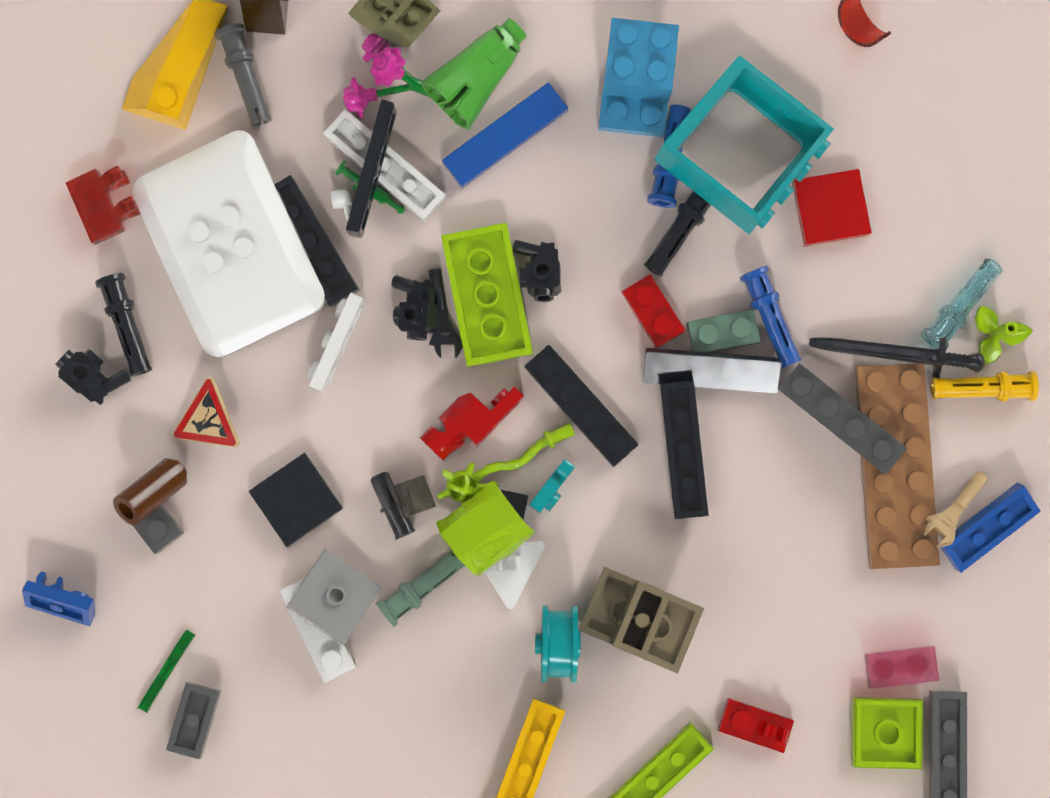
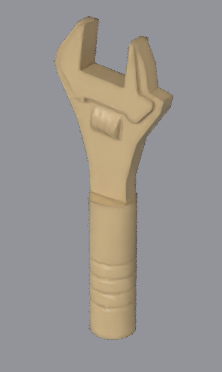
(946, 522)

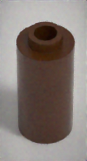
(150, 491)

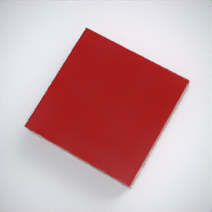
(831, 207)

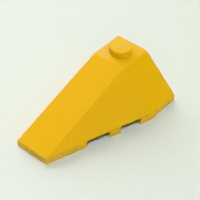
(175, 70)

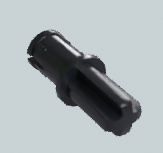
(383, 488)

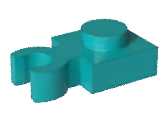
(548, 495)

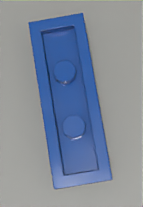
(990, 527)

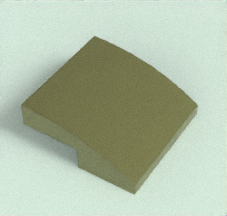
(395, 19)

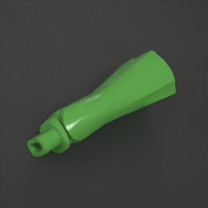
(471, 76)

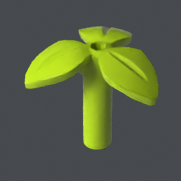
(1010, 332)

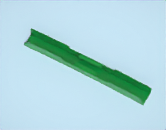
(166, 671)

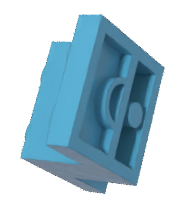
(638, 77)

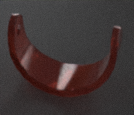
(857, 24)

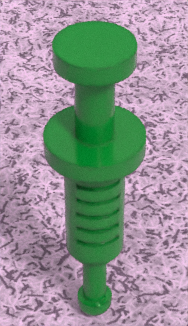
(380, 194)

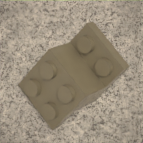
(641, 619)

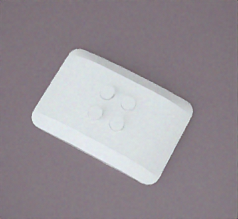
(228, 244)

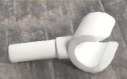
(342, 199)

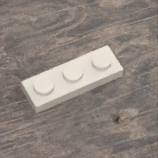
(335, 343)
(327, 654)

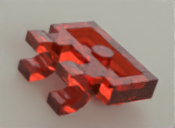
(95, 205)

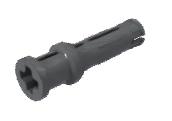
(240, 60)

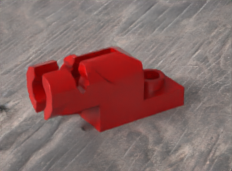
(470, 419)

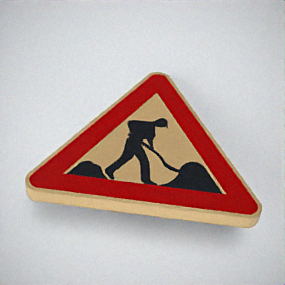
(207, 419)

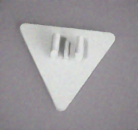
(513, 572)

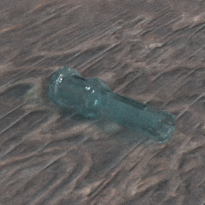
(954, 316)

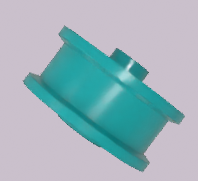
(559, 644)

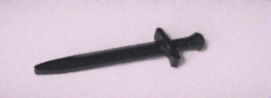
(933, 357)

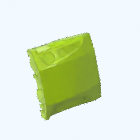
(484, 529)

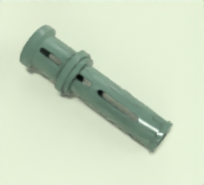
(411, 594)

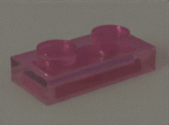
(901, 667)

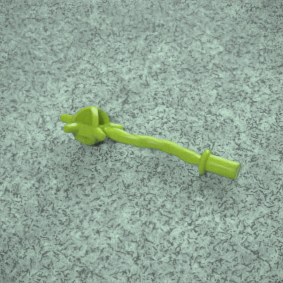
(463, 484)

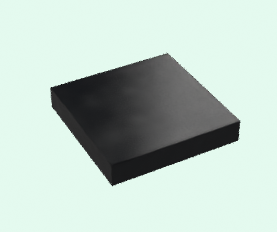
(295, 499)

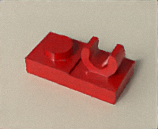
(755, 725)

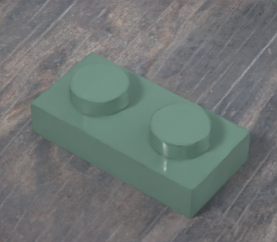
(723, 332)

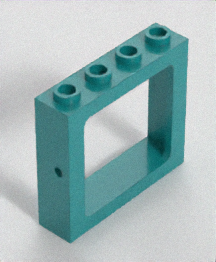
(779, 108)

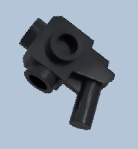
(543, 271)
(419, 313)
(83, 375)

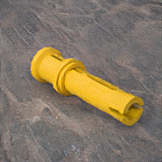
(1001, 386)

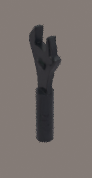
(445, 332)

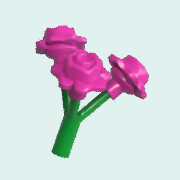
(385, 68)

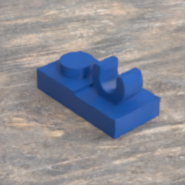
(58, 602)

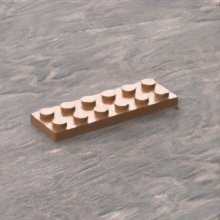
(904, 496)

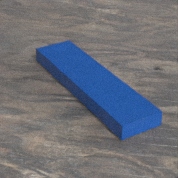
(505, 135)

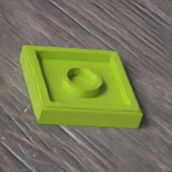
(887, 733)

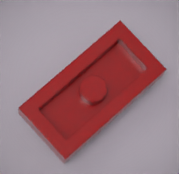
(653, 311)

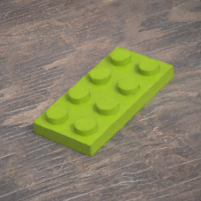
(487, 295)

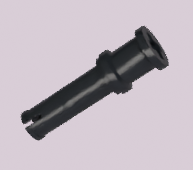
(689, 215)
(120, 309)

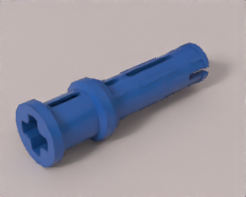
(665, 183)
(765, 301)

